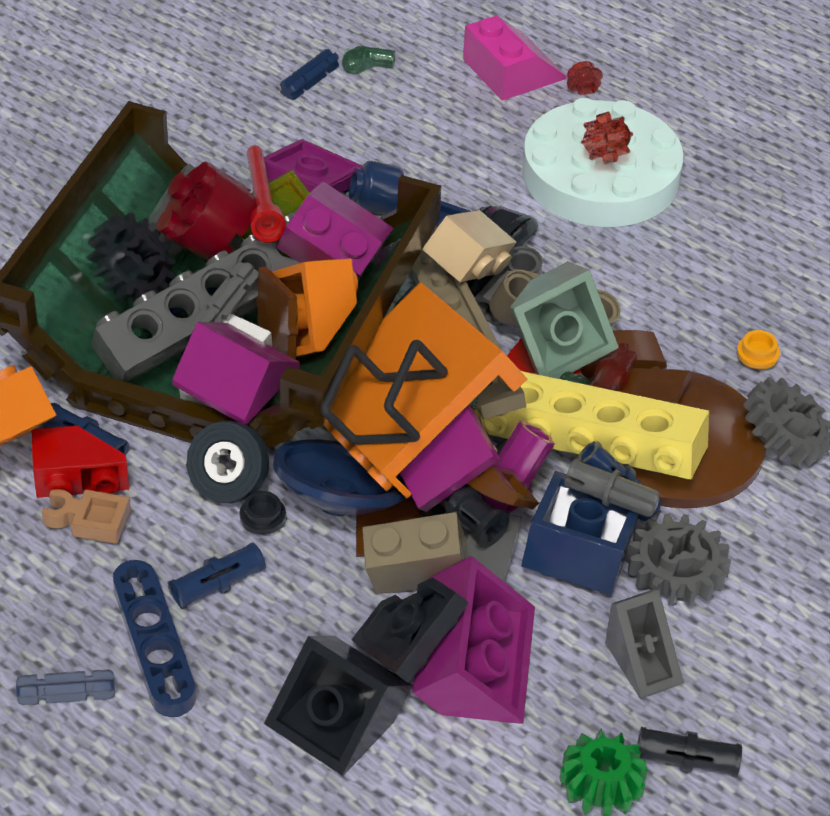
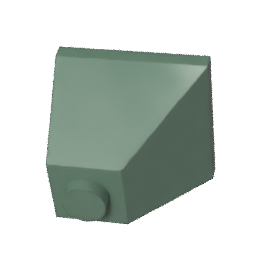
(563, 321)

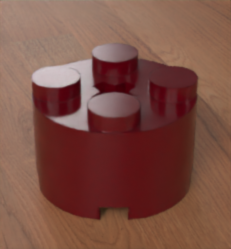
(206, 210)

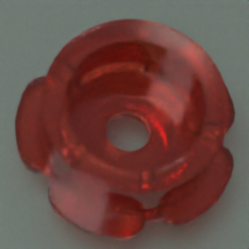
(584, 78)

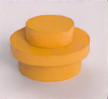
(758, 350)

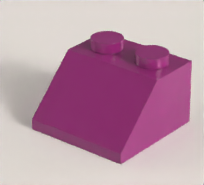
(333, 229)

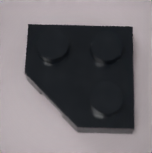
(409, 629)

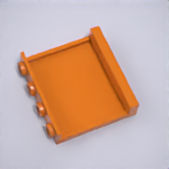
(425, 403)

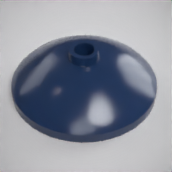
(332, 478)

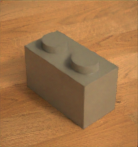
(412, 551)

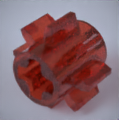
(606, 138)

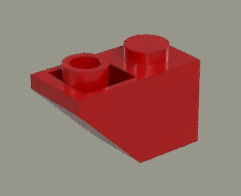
(76, 462)

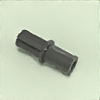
(612, 488)

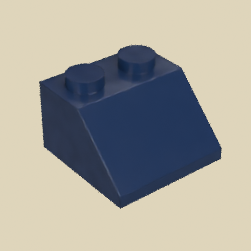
(578, 537)

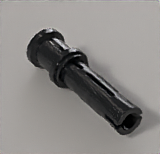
(477, 516)

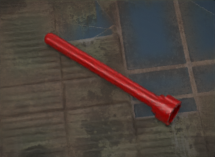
(266, 219)

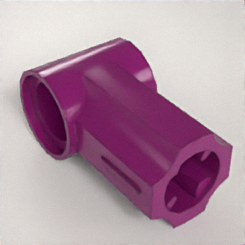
(525, 455)

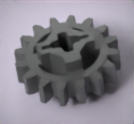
(788, 421)
(679, 559)

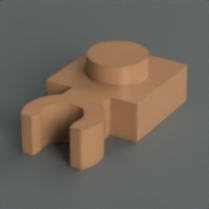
(92, 517)

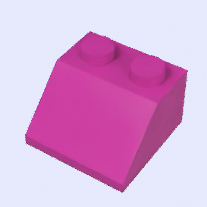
(507, 58)

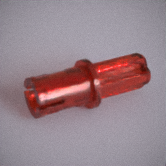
(614, 370)

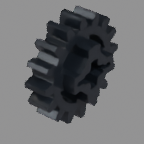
(130, 258)

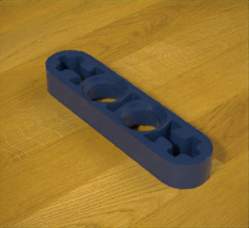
(154, 637)

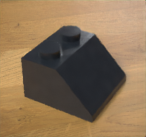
(336, 702)

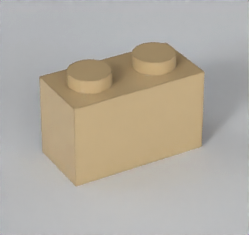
(470, 246)

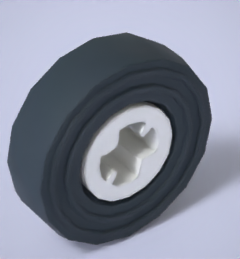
(245, 448)

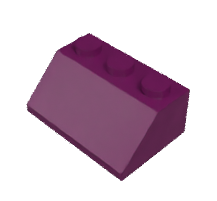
(485, 658)

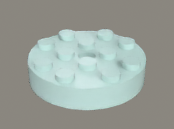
(598, 193)

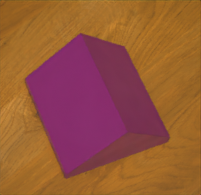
(230, 370)

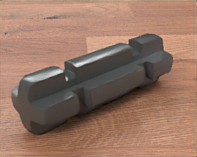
(229, 294)

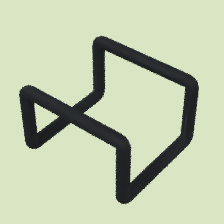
(397, 378)

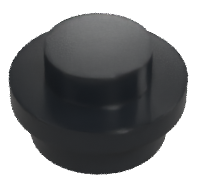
(262, 513)

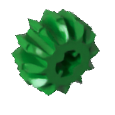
(603, 773)

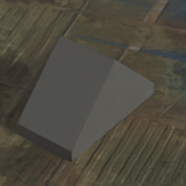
(643, 643)

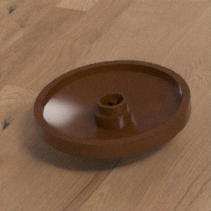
(732, 452)

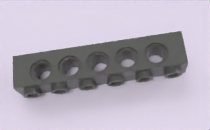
(131, 356)

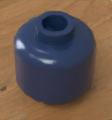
(375, 187)

